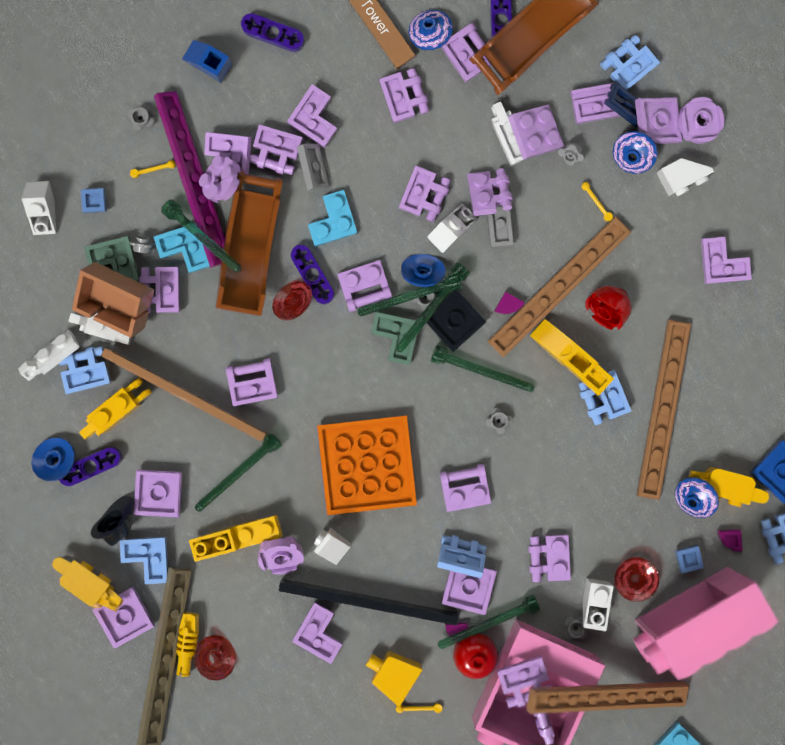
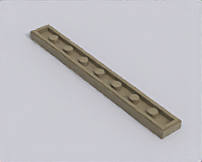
(164, 656)

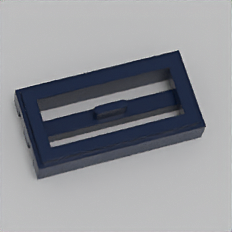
(621, 107)

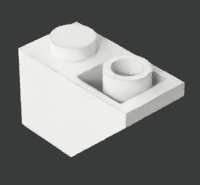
(681, 174)
(40, 207)
(452, 228)
(331, 545)
(596, 604)

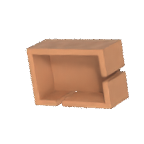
(122, 297)

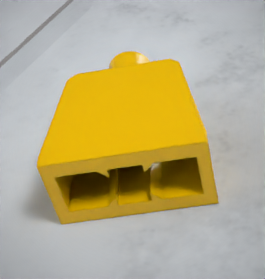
(394, 675)

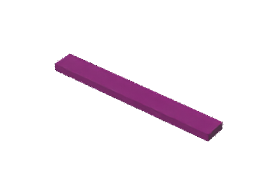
(189, 169)

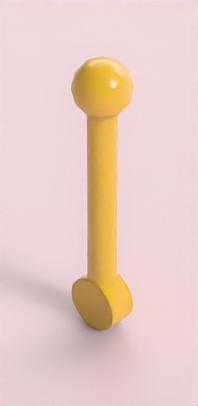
(134, 173)
(607, 215)
(437, 708)

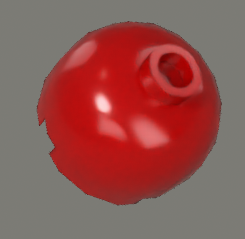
(610, 306)
(475, 656)

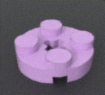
(688, 123)
(224, 169)
(271, 550)

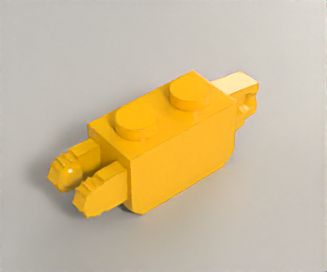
(114, 410)
(732, 486)
(86, 585)

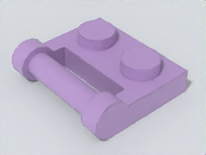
(459, 52)
(363, 278)
(254, 389)
(465, 495)

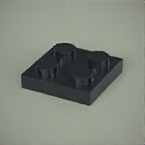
(455, 321)

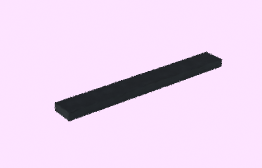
(368, 601)

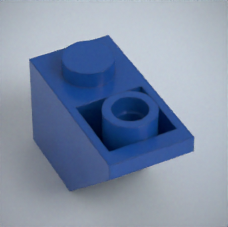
(208, 60)

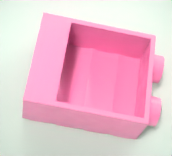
(703, 623)
(564, 666)

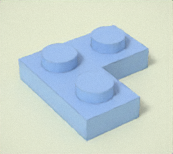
(151, 552)

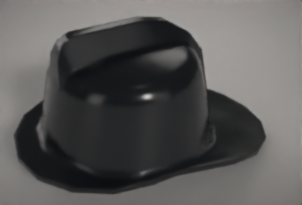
(115, 522)

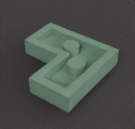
(115, 253)
(394, 328)

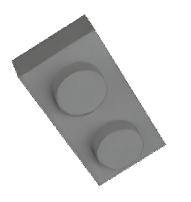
(313, 167)
(500, 228)

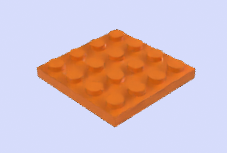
(367, 465)

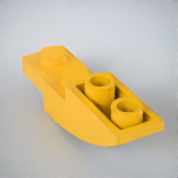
(572, 357)
(235, 537)

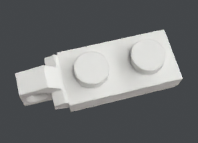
(505, 133)
(95, 328)
(49, 356)

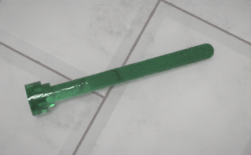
(173, 211)
(450, 282)
(431, 308)
(440, 355)
(269, 445)
(528, 606)

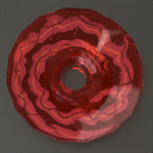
(292, 300)
(645, 585)
(223, 656)

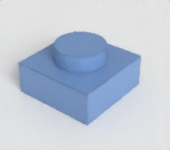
(93, 200)
(689, 559)

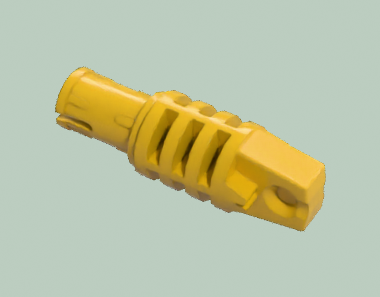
(187, 642)

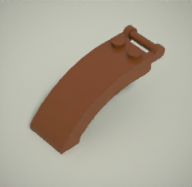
(527, 38)
(249, 243)

